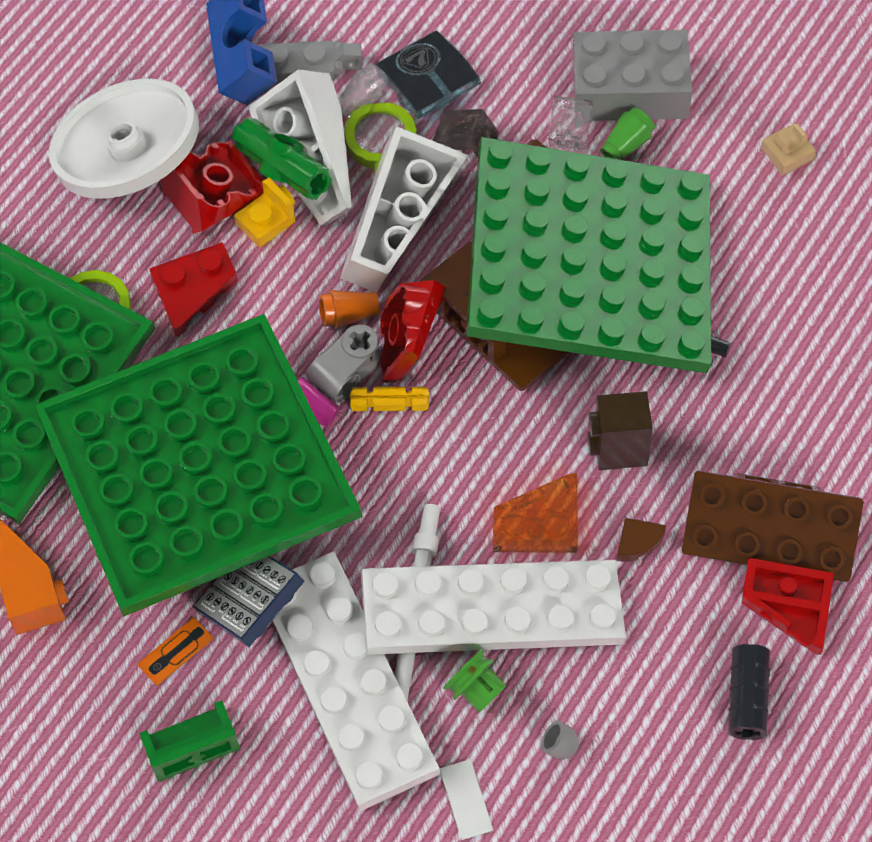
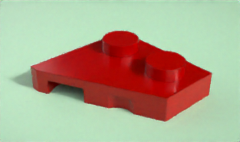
(193, 283)
(790, 599)

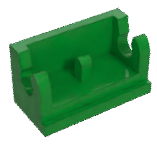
(190, 742)

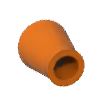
(345, 307)

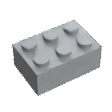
(632, 71)

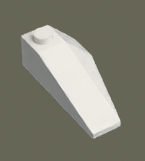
(310, 112)

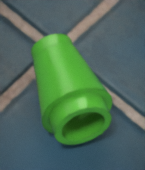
(629, 133)

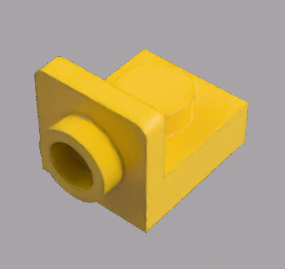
(267, 214)

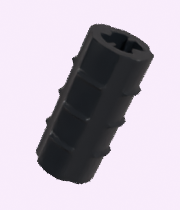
(749, 692)

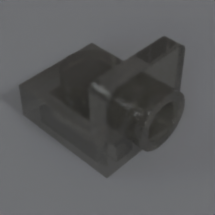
(464, 129)

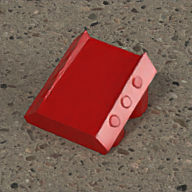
(212, 185)
(407, 324)

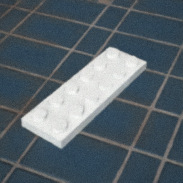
(492, 607)
(352, 691)

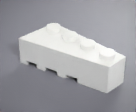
(402, 195)

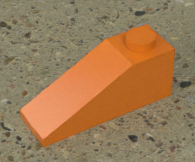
(28, 586)

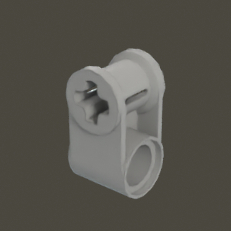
(346, 362)

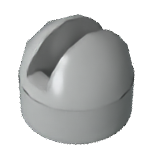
(560, 741)

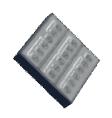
(249, 598)

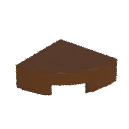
(639, 539)

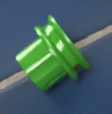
(476, 682)

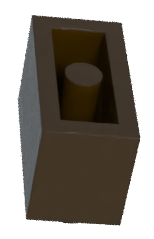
(620, 430)

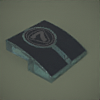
(428, 74)

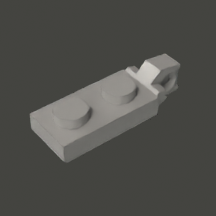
(315, 56)

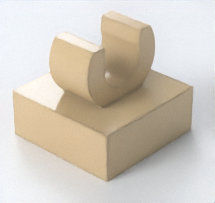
(788, 148)

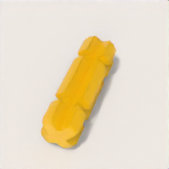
(389, 398)

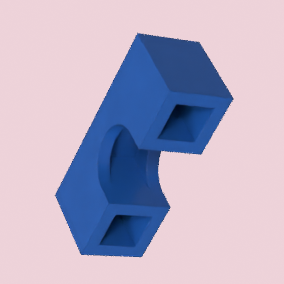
(240, 66)

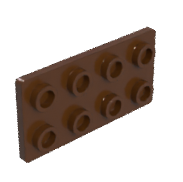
(516, 362)
(772, 523)

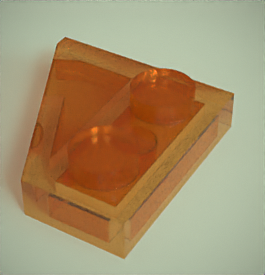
(539, 520)

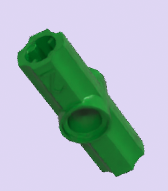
(281, 158)

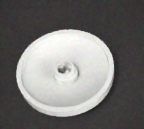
(124, 138)

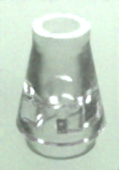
(364, 88)

